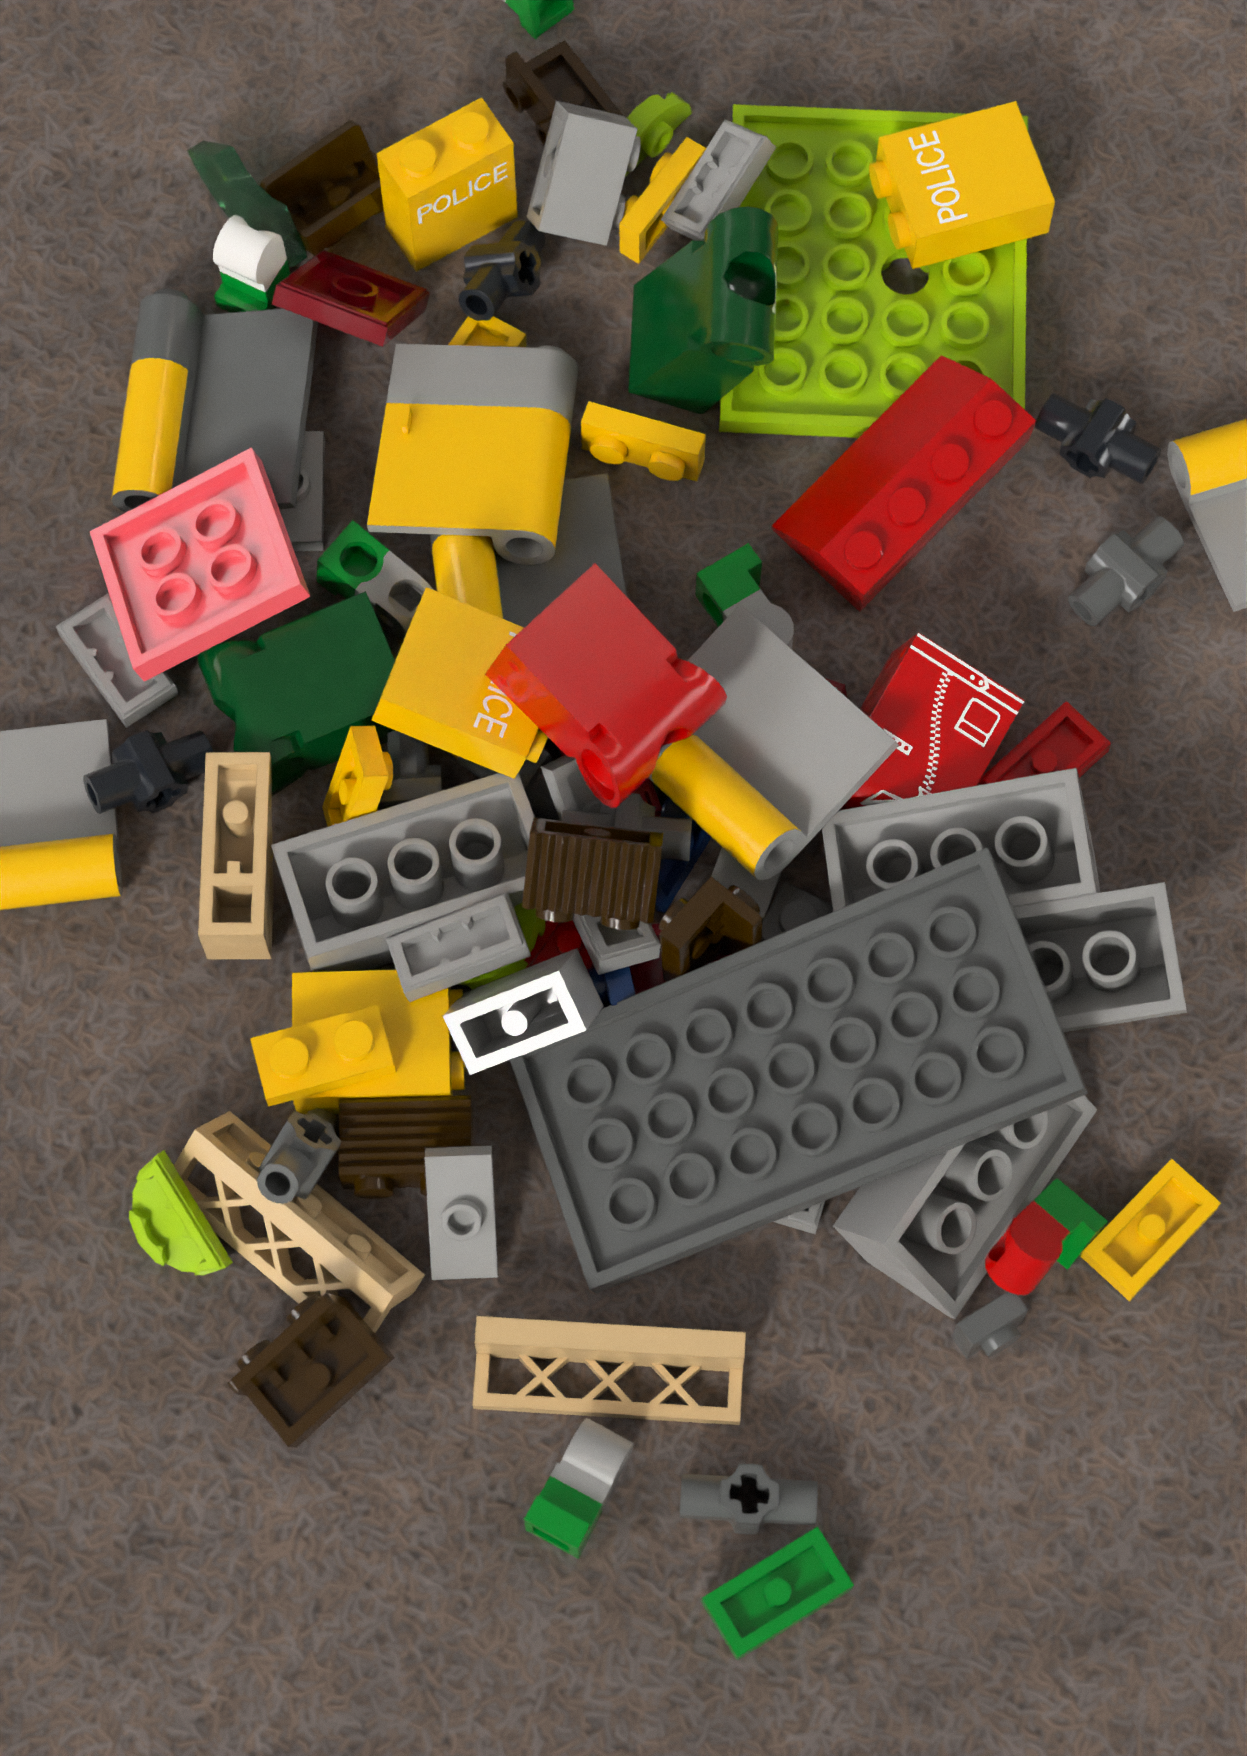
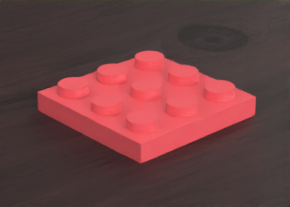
(198, 564)

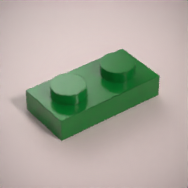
(777, 1593)

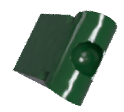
(707, 313)
(302, 686)

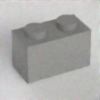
(583, 173)
(523, 1011)

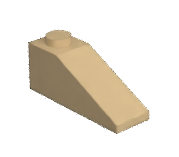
(237, 857)

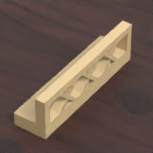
(318, 1224)
(612, 1345)

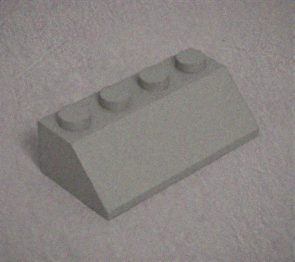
(1027, 823)
(403, 869)
(1106, 956)
(947, 1212)

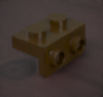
(552, 77)
(329, 187)
(705, 926)
(310, 1366)

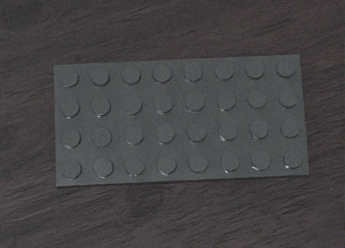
(796, 1071)

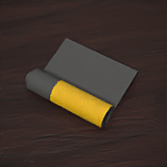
(211, 391)
(586, 535)

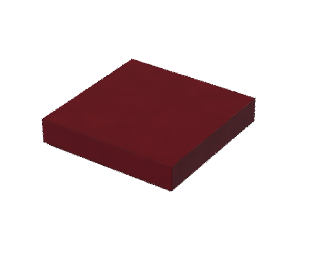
(351, 297)

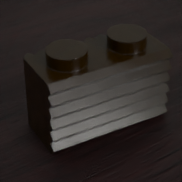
(592, 873)
(389, 1136)

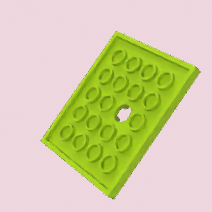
(839, 331)

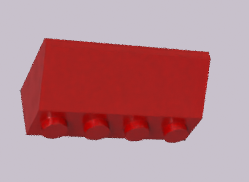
(905, 479)

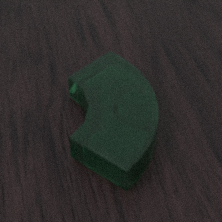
(242, 196)

